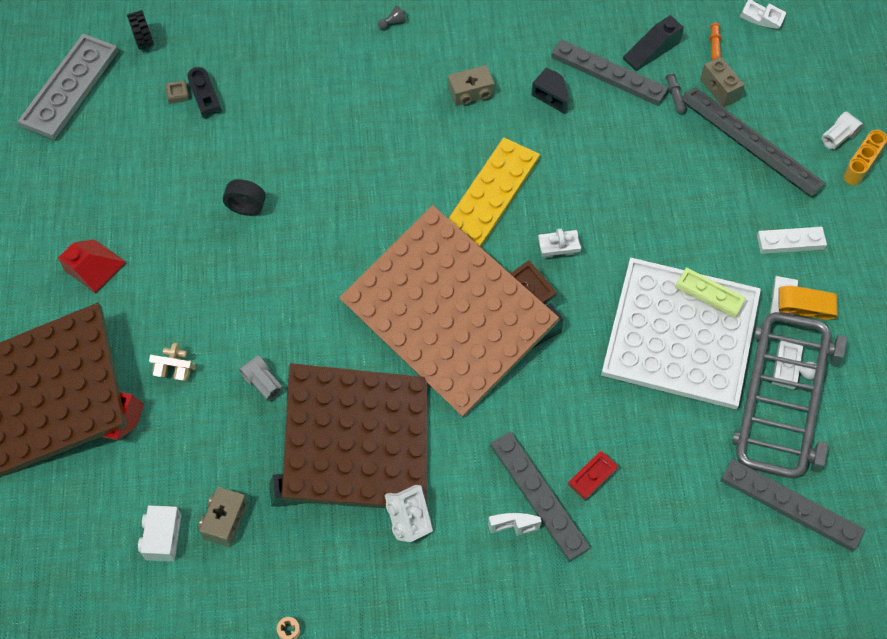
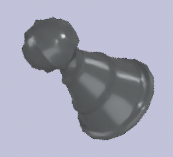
(395, 16)

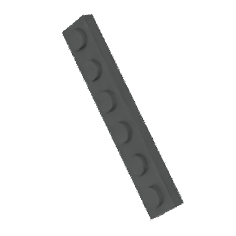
(609, 72)
(539, 497)
(793, 505)

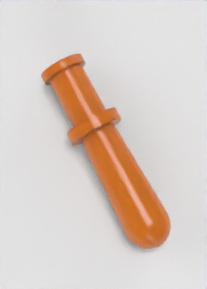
(715, 39)

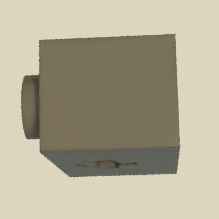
(722, 82)
(470, 85)
(223, 529)

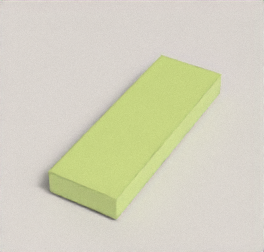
(710, 292)

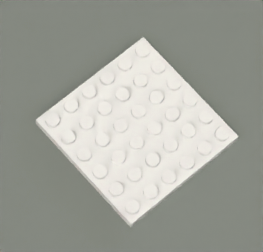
(678, 341)

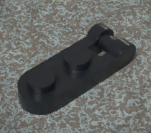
(203, 91)

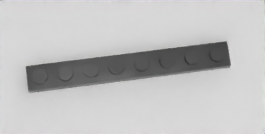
(753, 141)

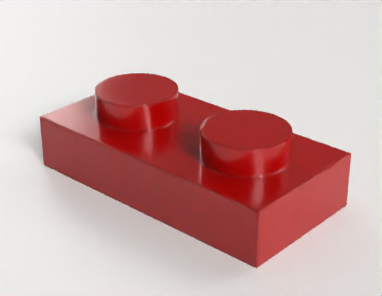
(593, 475)

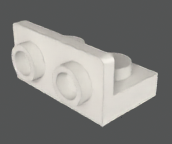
(408, 514)

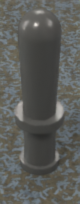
(674, 89)

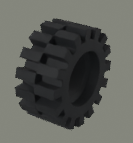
(140, 29)

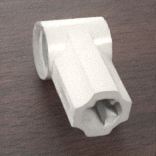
(845, 127)

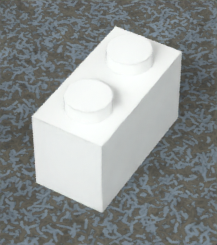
(160, 533)

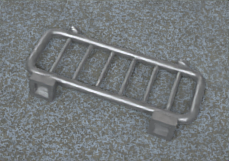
(807, 454)

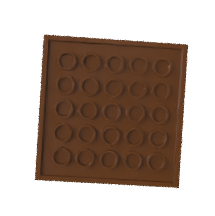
(57, 389)
(353, 435)

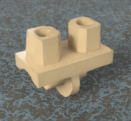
(182, 367)

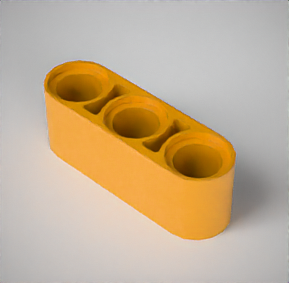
(865, 157)
(807, 302)

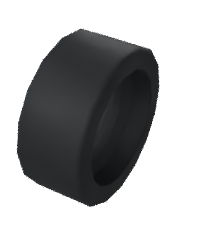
(253, 200)

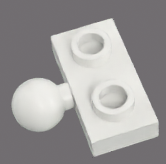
(789, 371)

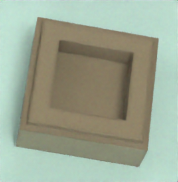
(177, 91)

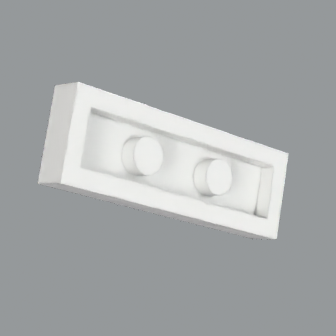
(791, 240)

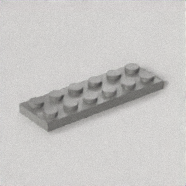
(68, 86)

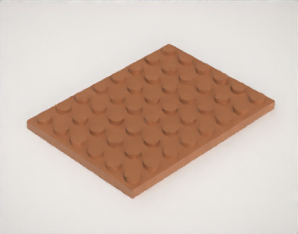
(449, 310)

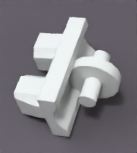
(559, 243)

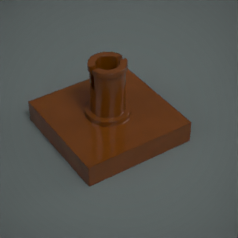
(534, 281)

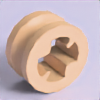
(288, 620)

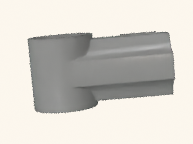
(258, 374)

